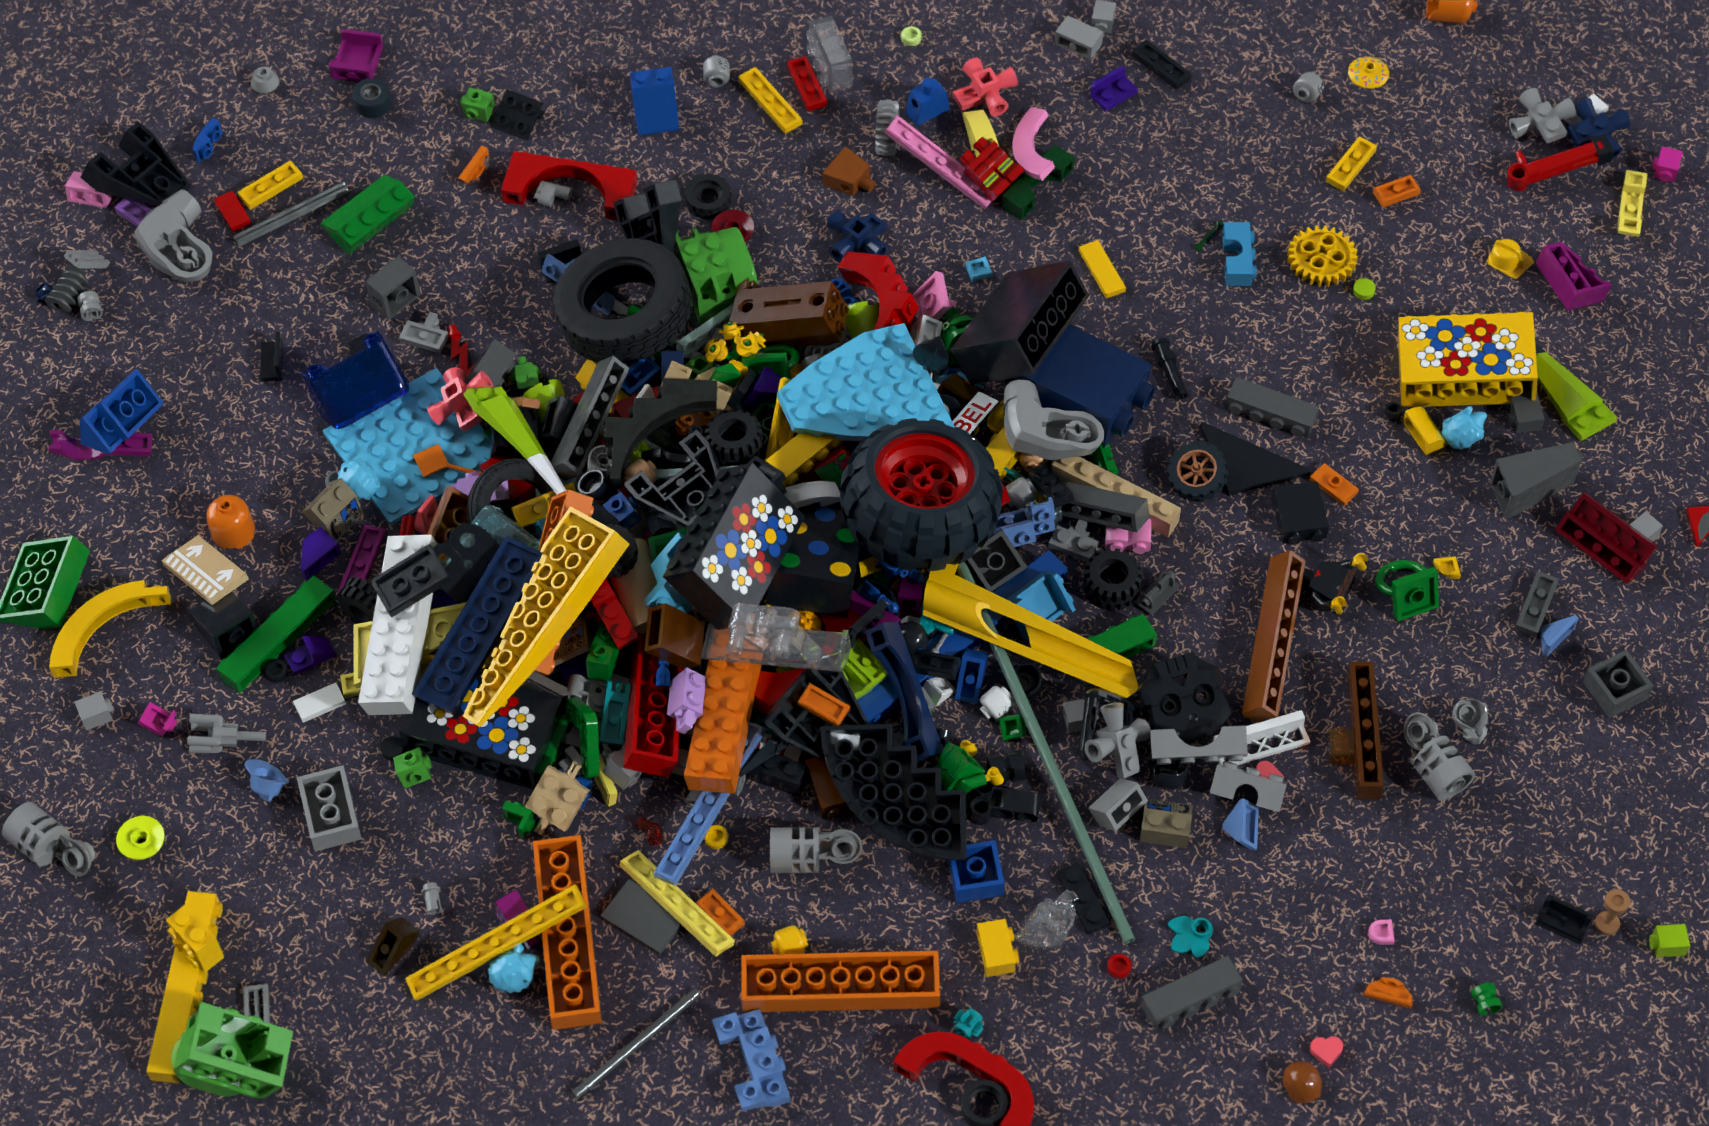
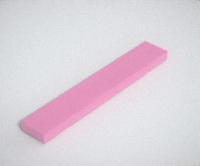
(936, 159)

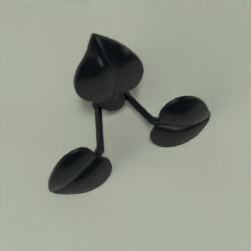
(935, 359)

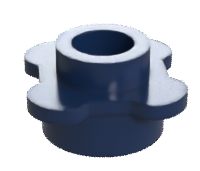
(42, 291)

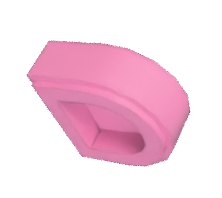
(1381, 932)

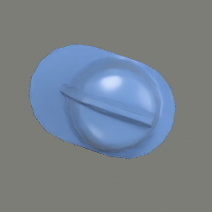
(265, 779)

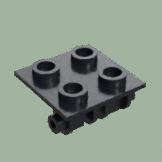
(517, 115)

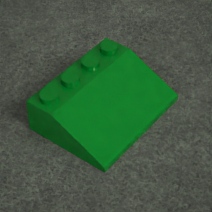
(43, 582)

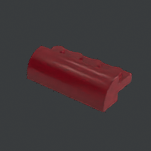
(1606, 538)

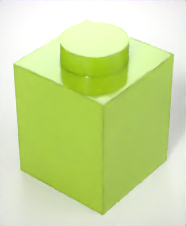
(1670, 940)

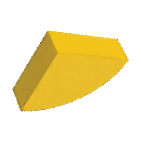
(1447, 566)

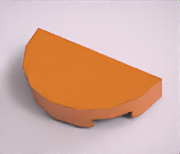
(475, 166)
(1389, 991)

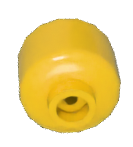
(789, 941)

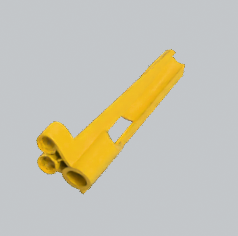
(960, 606)

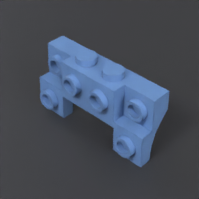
(1023, 525)
(758, 1048)

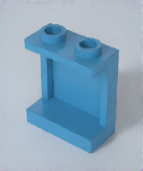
(1044, 597)

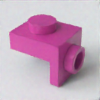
(157, 720)

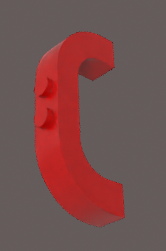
(977, 1060)

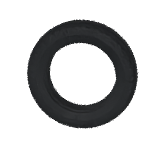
(495, 475)

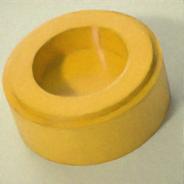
(716, 837)

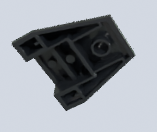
(802, 727)

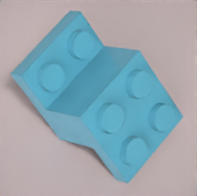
(663, 591)

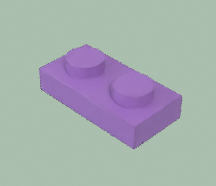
(132, 211)

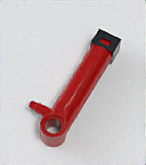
(1596, 151)

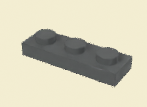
(1536, 604)

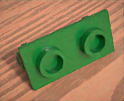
(1100, 458)

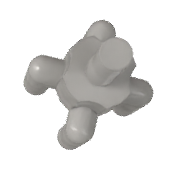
(219, 734)

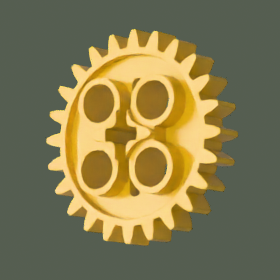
(1322, 256)

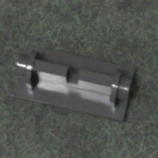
(1158, 593)

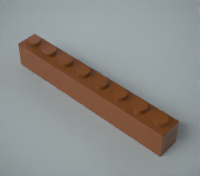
(1273, 637)

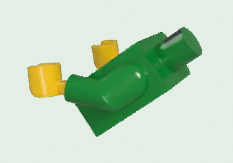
(962, 771)

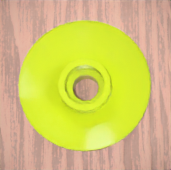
(140, 828)

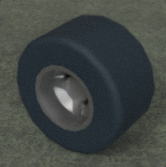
(372, 98)

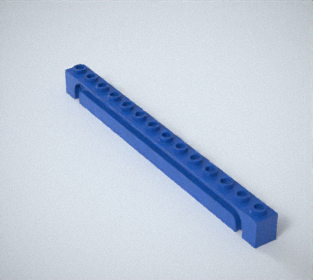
(884, 699)

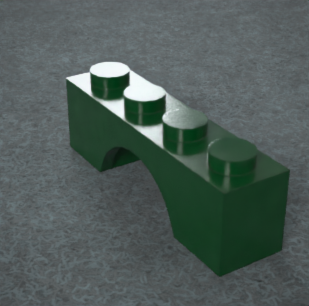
(1020, 199)

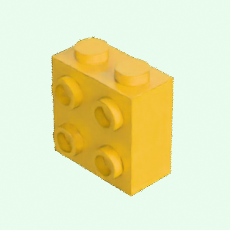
(194, 938)

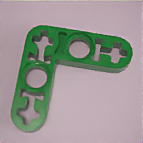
(586, 721)

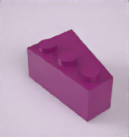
(1570, 278)

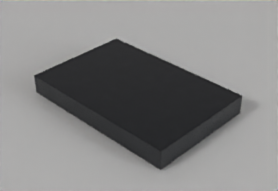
(410, 580)

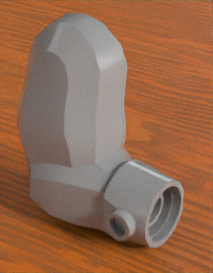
(168, 241)
(1047, 431)

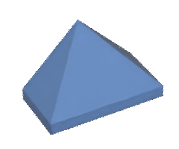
(1554, 633)
(1243, 824)

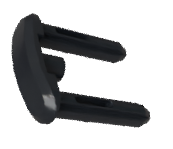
(1103, 697)

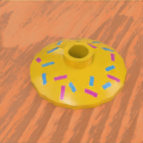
(1365, 77)

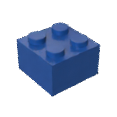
(979, 875)

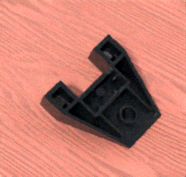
(144, 178)
(654, 225)
(684, 492)

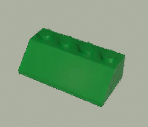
(368, 213)

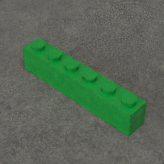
(276, 634)

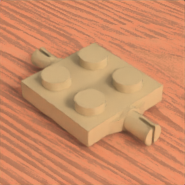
(557, 798)

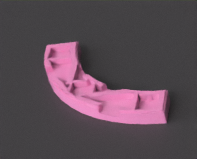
(1024, 145)

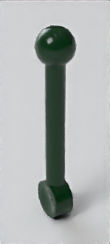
(1199, 246)

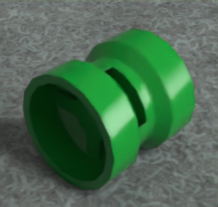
(1486, 997)

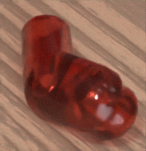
(652, 829)

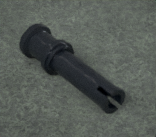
(1167, 360)

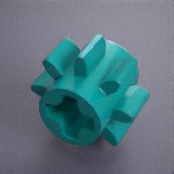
(968, 1023)

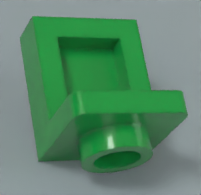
(519, 814)

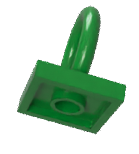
(775, 358)
(1412, 593)

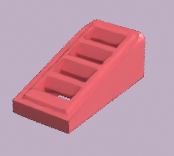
(425, 515)

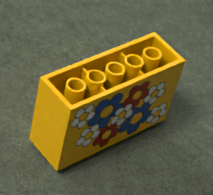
(1466, 358)

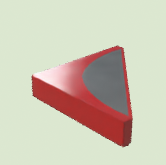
(1699, 522)

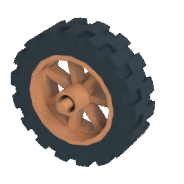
(1193, 451)

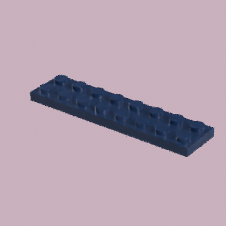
(477, 627)

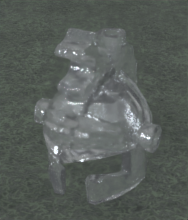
(1048, 922)

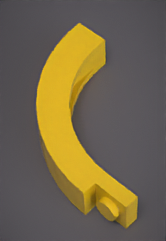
(93, 615)

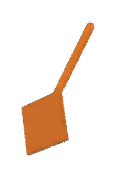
(434, 460)

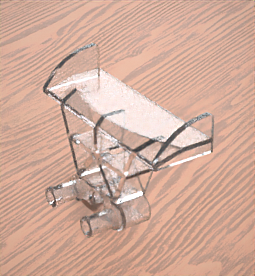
(774, 638)

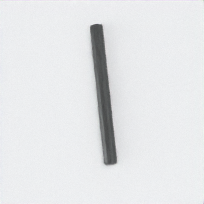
(291, 214)

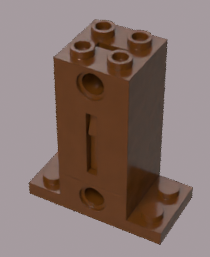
(790, 313)

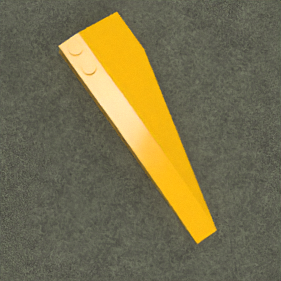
(562, 583)

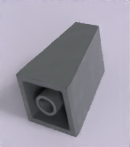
(1533, 476)

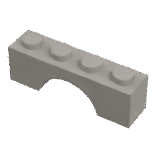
(1229, 744)

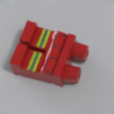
(991, 169)

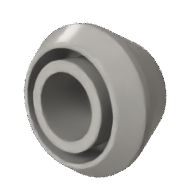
(264, 80)

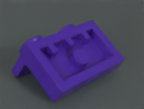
(1112, 89)

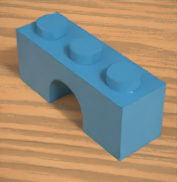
(1240, 268)

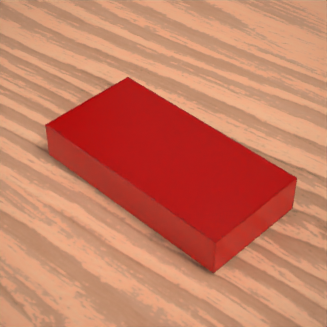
(232, 211)

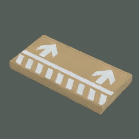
(205, 570)

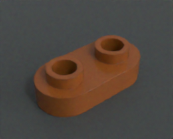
(684, 422)

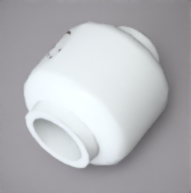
(996, 703)

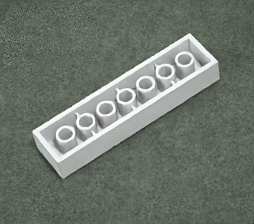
(395, 642)

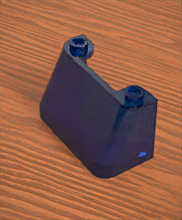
(356, 383)

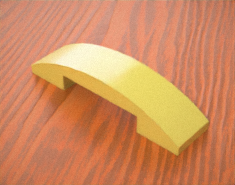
(1631, 203)

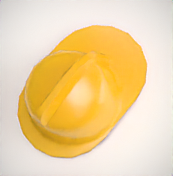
(1509, 258)

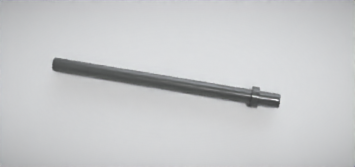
(588, 1083)

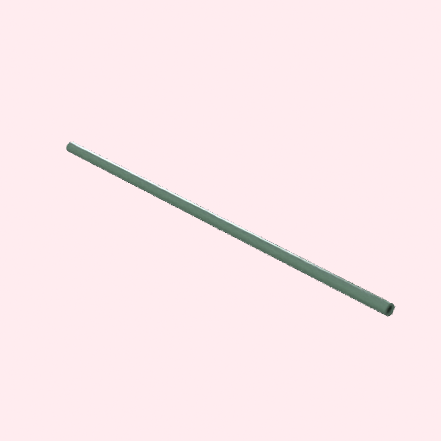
(1056, 777)

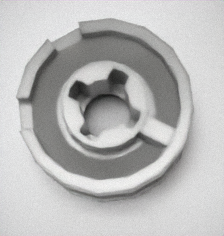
(597, 456)

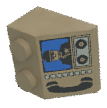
(334, 509)
(576, 639)
(1166, 823)

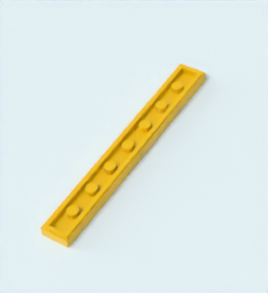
(495, 942)

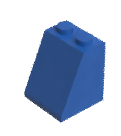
(654, 101)

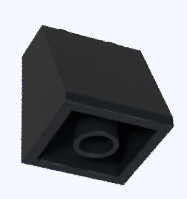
(223, 623)

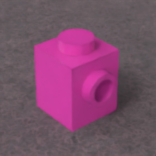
(1667, 164)

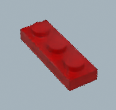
(806, 83)

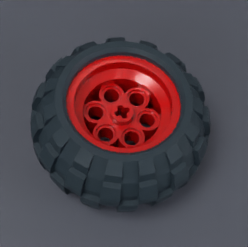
(921, 494)

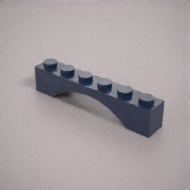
(891, 651)

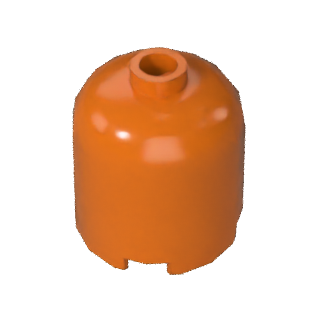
(1450, 10)
(230, 522)

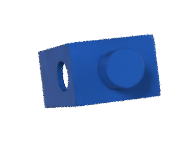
(927, 101)

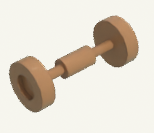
(1616, 903)

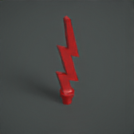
(454, 336)

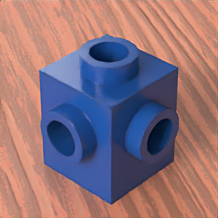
(623, 509)

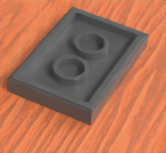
(641, 918)

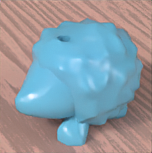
(1464, 428)
(359, 478)
(513, 970)

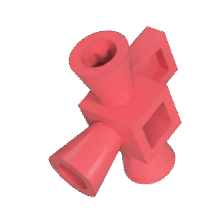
(985, 87)
(455, 400)

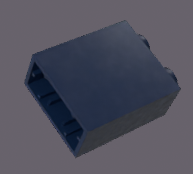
(1095, 379)

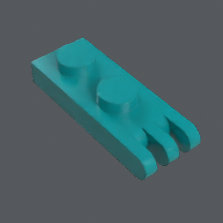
(614, 714)

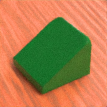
(726, 374)
(1012, 727)

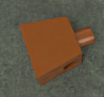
(848, 173)

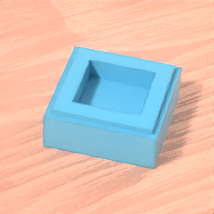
(978, 269)

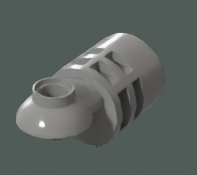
(1438, 759)
(45, 838)
(802, 847)

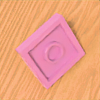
(933, 297)

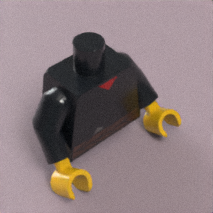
(1332, 583)

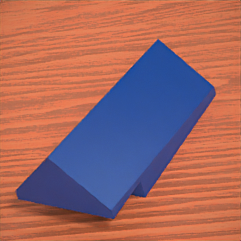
(119, 414)

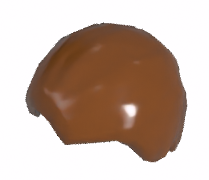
(1302, 1082)

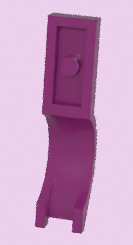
(136, 445)

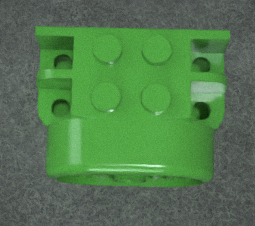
(714, 268)
(231, 1053)

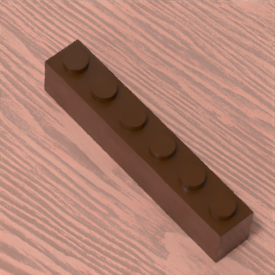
(1365, 727)

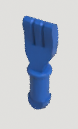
(872, 593)
(662, 673)

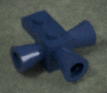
(1596, 125)
(857, 235)

